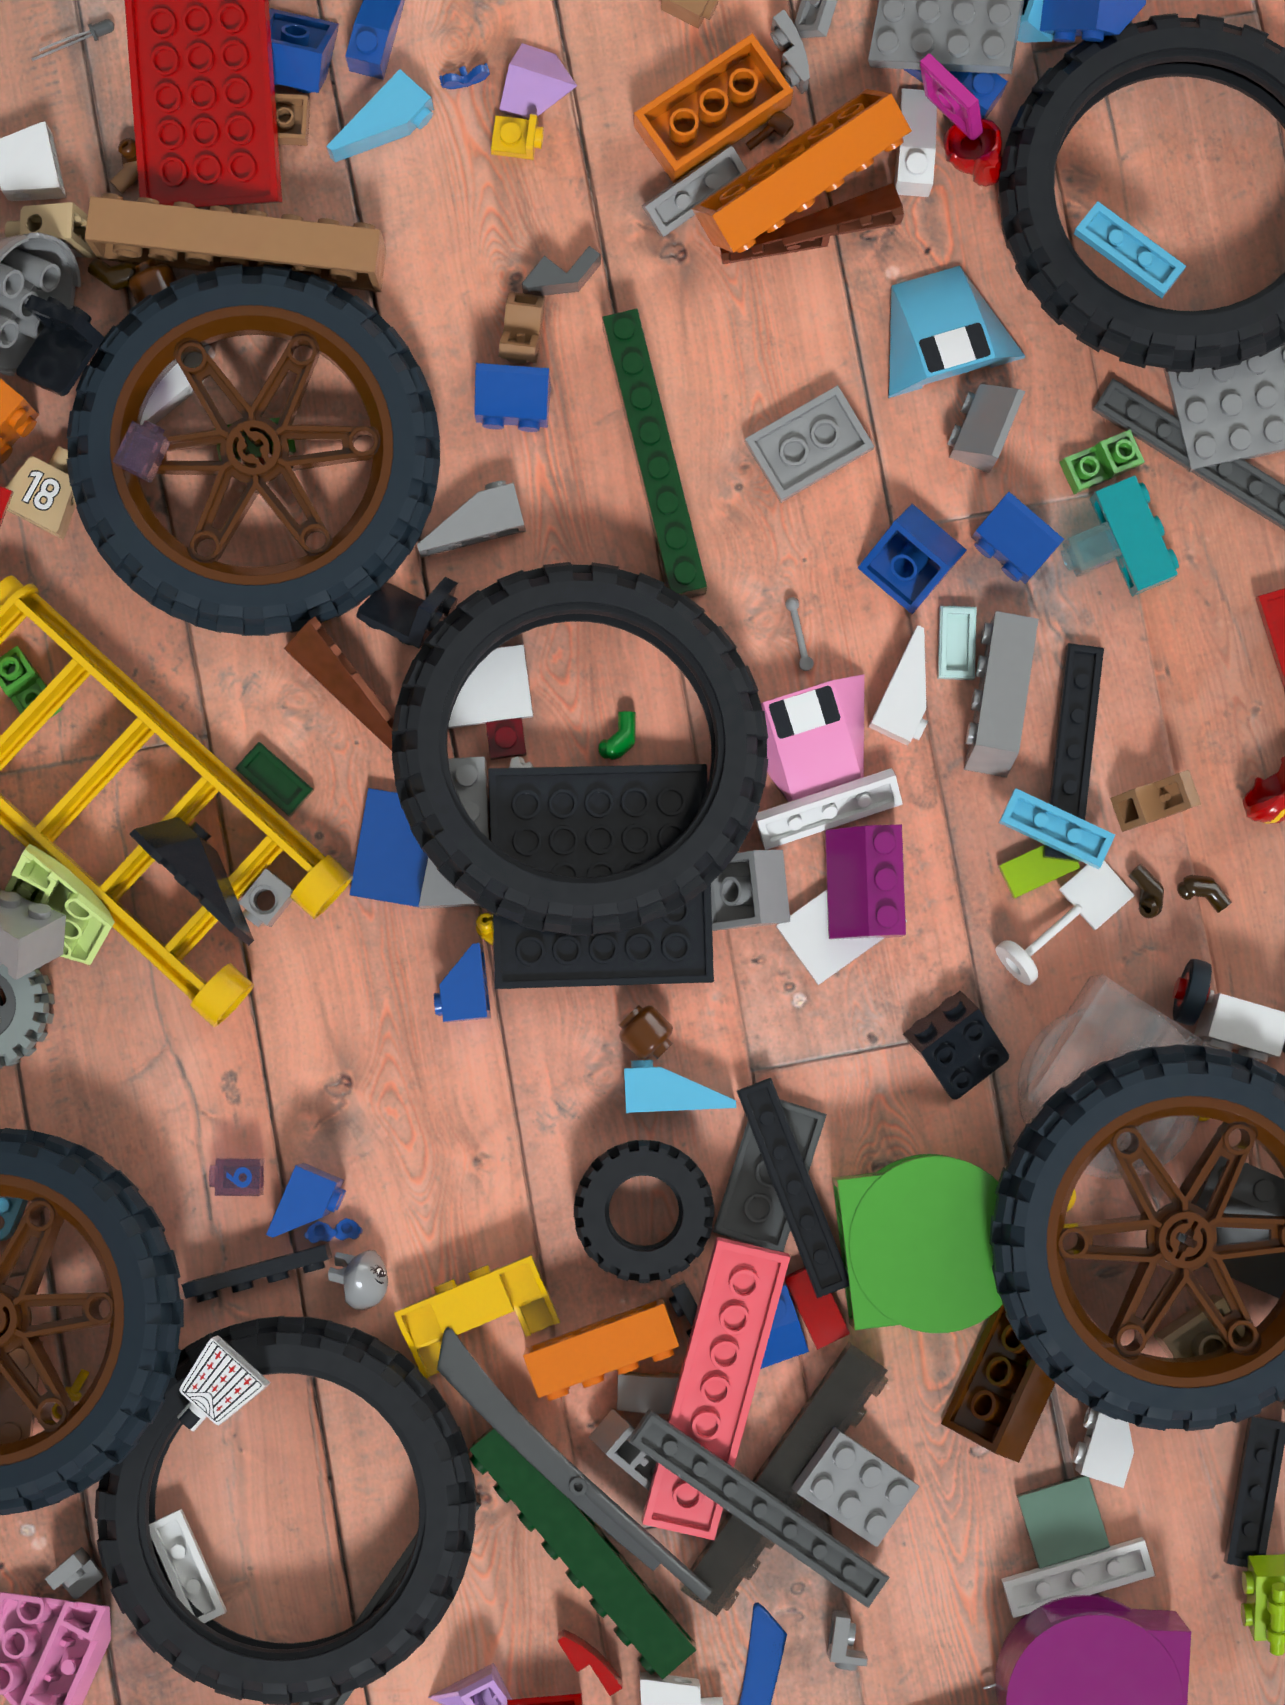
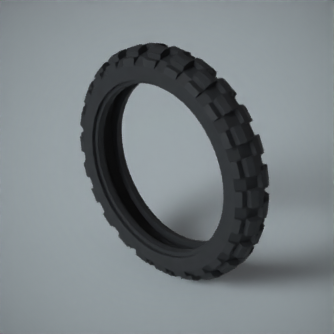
(1029, 215)
(610, 598)
(385, 1638)

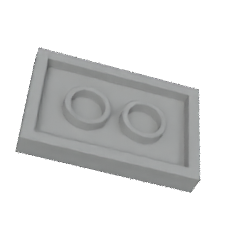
(809, 444)
(855, 1487)

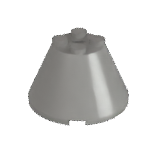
(28, 267)

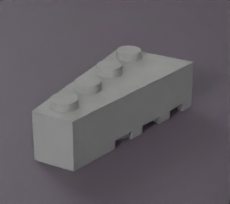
(1001, 694)
(472, 788)
(28, 934)

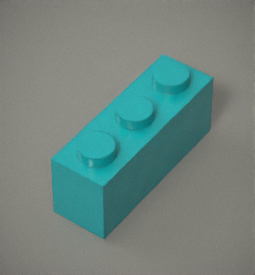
(1138, 533)

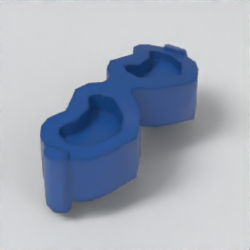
(323, 1232)

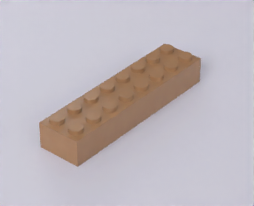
(217, 238)

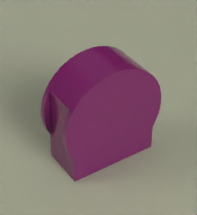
(1094, 1655)

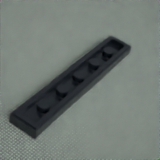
(1075, 734)
(793, 1187)

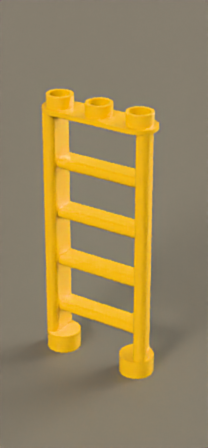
(314, 893)

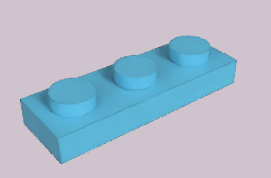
(1129, 249)
(1056, 828)

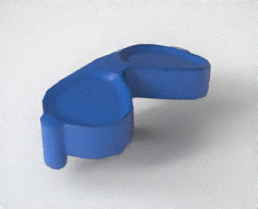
(455, 81)

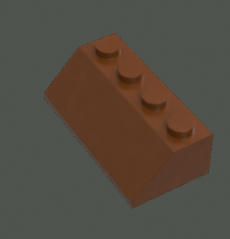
(999, 1392)

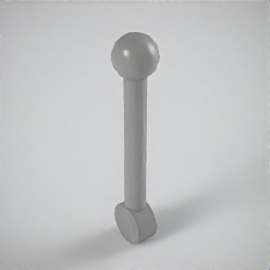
(805, 662)

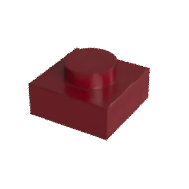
(506, 738)

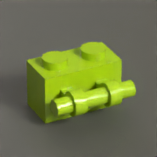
(1265, 1600)

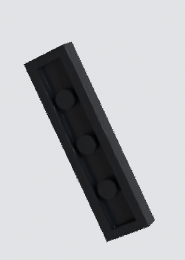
(242, 1277)
(1255, 1490)

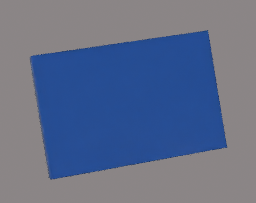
(388, 856)

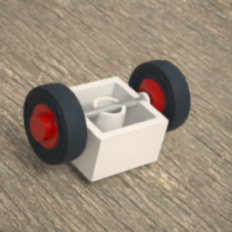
(1226, 1020)

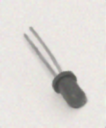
(96, 30)

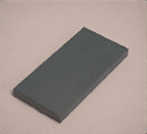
(750, 1203)

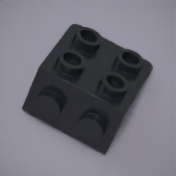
(60, 348)
(407, 615)
(957, 1044)

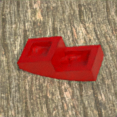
(819, 1314)
(583, 1654)

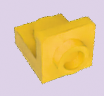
(516, 137)

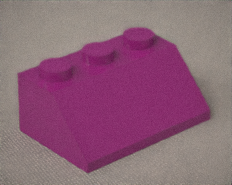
(865, 882)

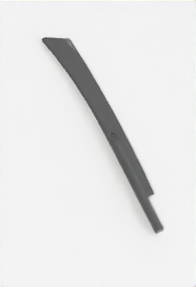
(485, 1397)

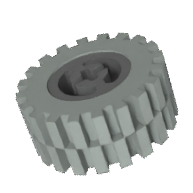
(23, 1014)

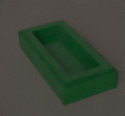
(274, 779)

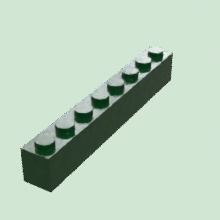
(654, 453)
(588, 1555)

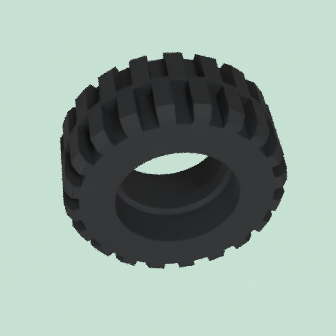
(639, 1261)

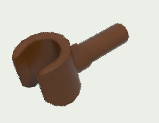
(779, 123)

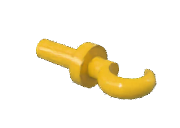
(73, 1391)

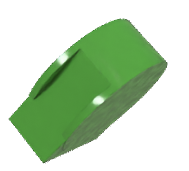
(918, 1244)

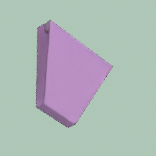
(534, 82)
(479, 1688)

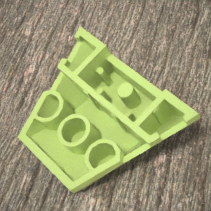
(49, 882)

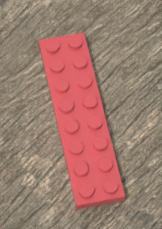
(718, 1376)

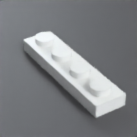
(828, 809)
(1078, 1576)

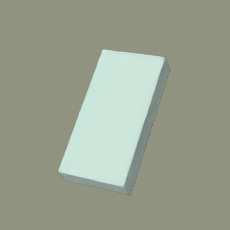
(957, 642)

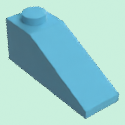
(387, 117)
(663, 1090)

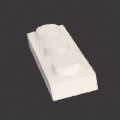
(186, 1565)

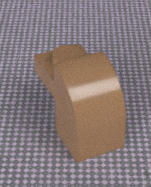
(522, 328)
(1155, 801)

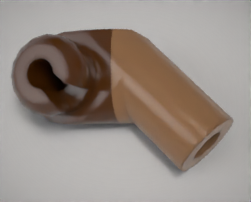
(128, 174)

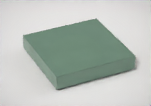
(1062, 1521)

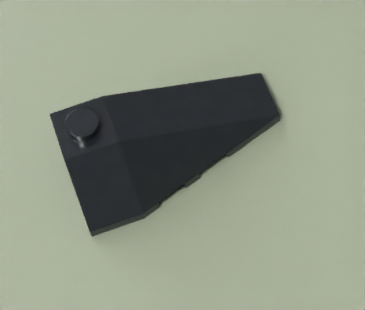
(196, 867)

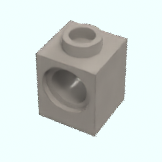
(266, 882)

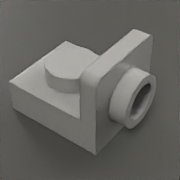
(76, 1574)
(841, 1635)

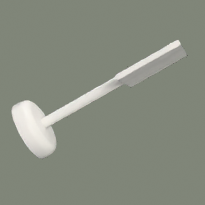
(1094, 895)

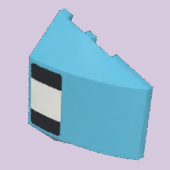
(942, 331)

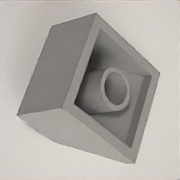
(985, 425)
(751, 891)

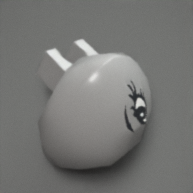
(363, 1278)

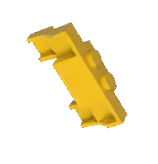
(474, 1303)

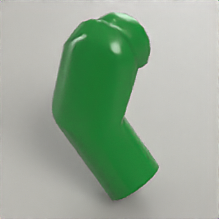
(622, 740)

